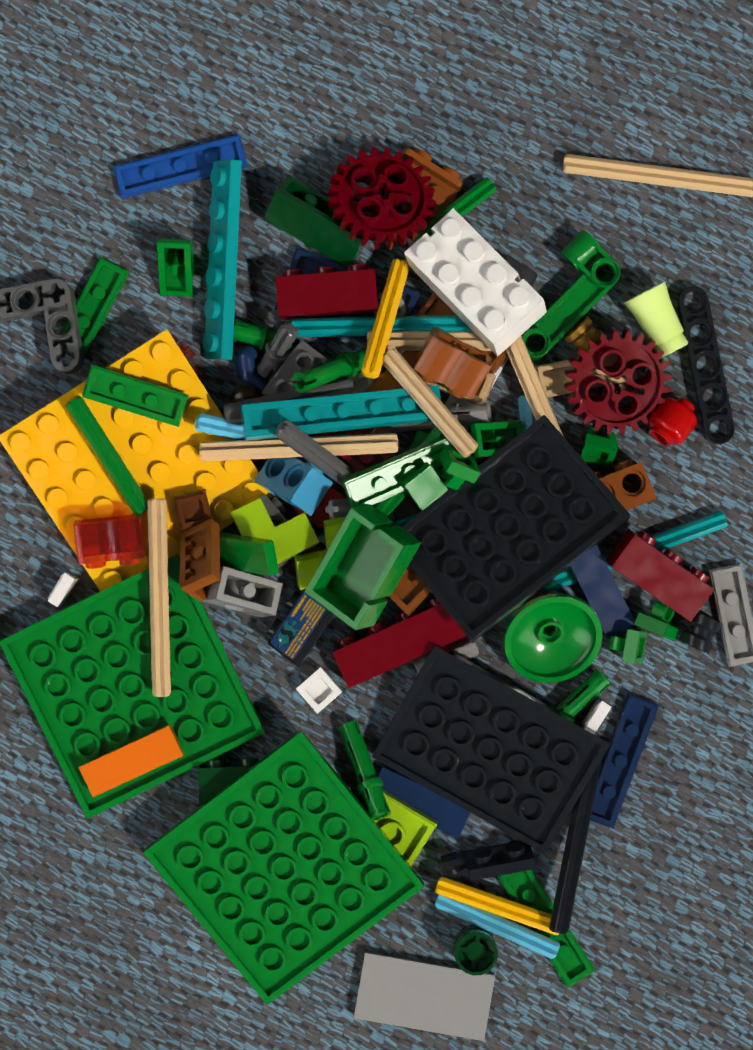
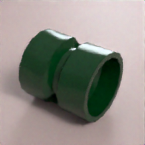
(475, 950)

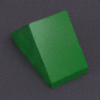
(175, 267)
(493, 436)

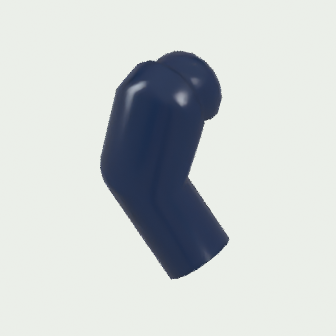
(245, 367)

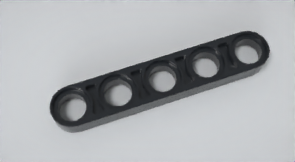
(706, 349)

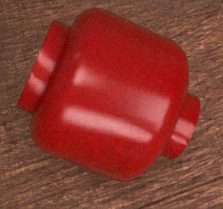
(672, 421)

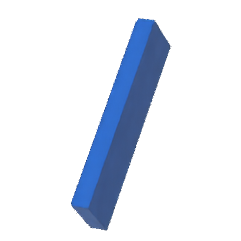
(176, 166)

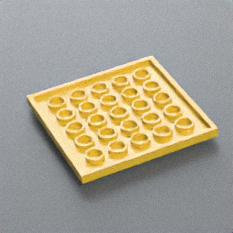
(158, 455)

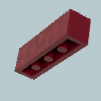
(394, 643)

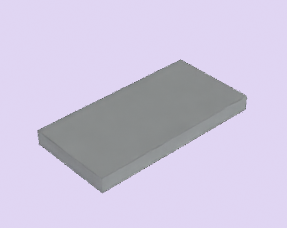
(423, 996)

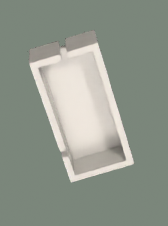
(475, 282)

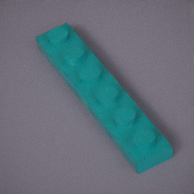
(222, 259)
(333, 413)

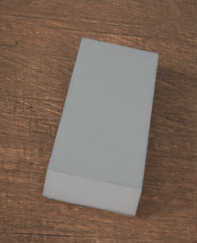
(734, 613)

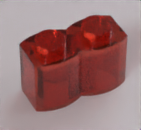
(109, 540)

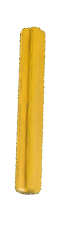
(385, 318)
(494, 904)

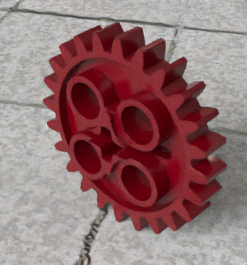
(381, 198)
(631, 355)

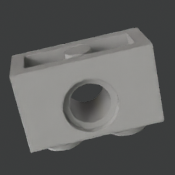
(244, 593)

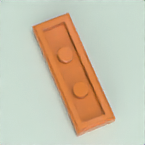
(131, 760)

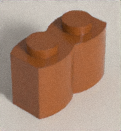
(452, 363)

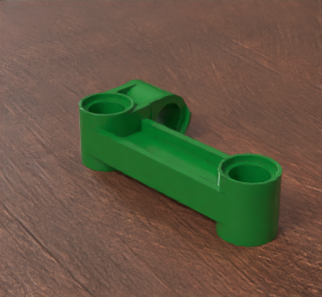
(585, 256)

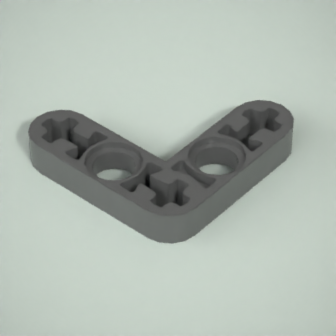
(52, 312)

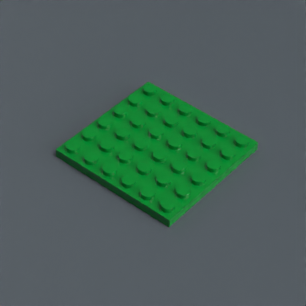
(93, 684)
(284, 867)

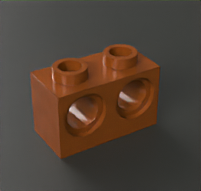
(614, 484)

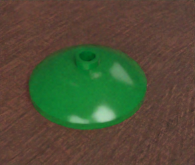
(556, 652)

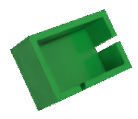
(362, 567)

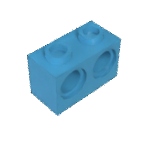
(294, 482)

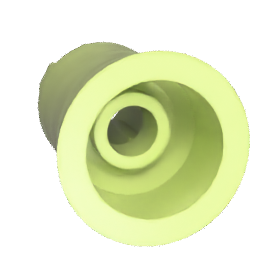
(658, 318)

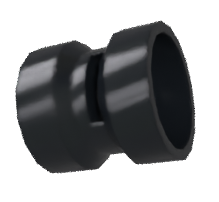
(700, 633)

